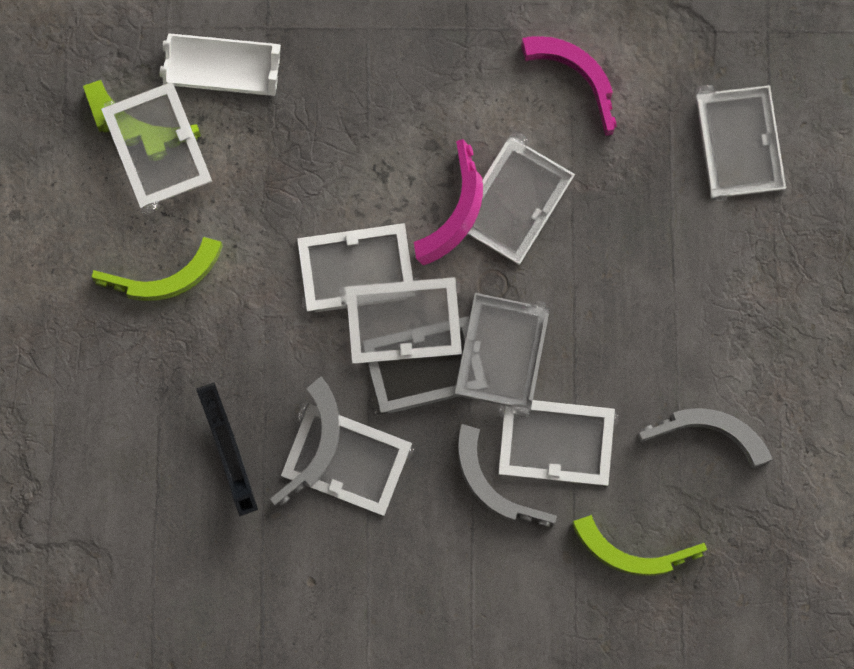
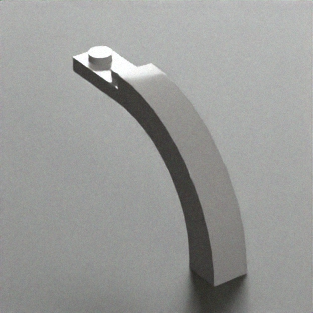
(733, 428)
(328, 444)
(483, 491)

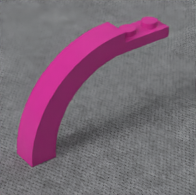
(564, 52)
(462, 219)

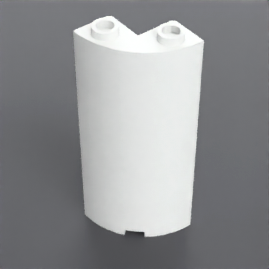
(221, 64)

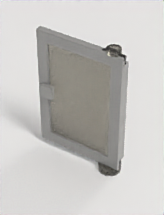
(416, 381)

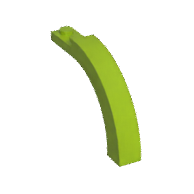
(171, 286)
(620, 561)

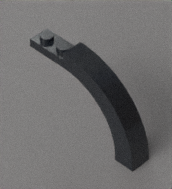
(228, 449)

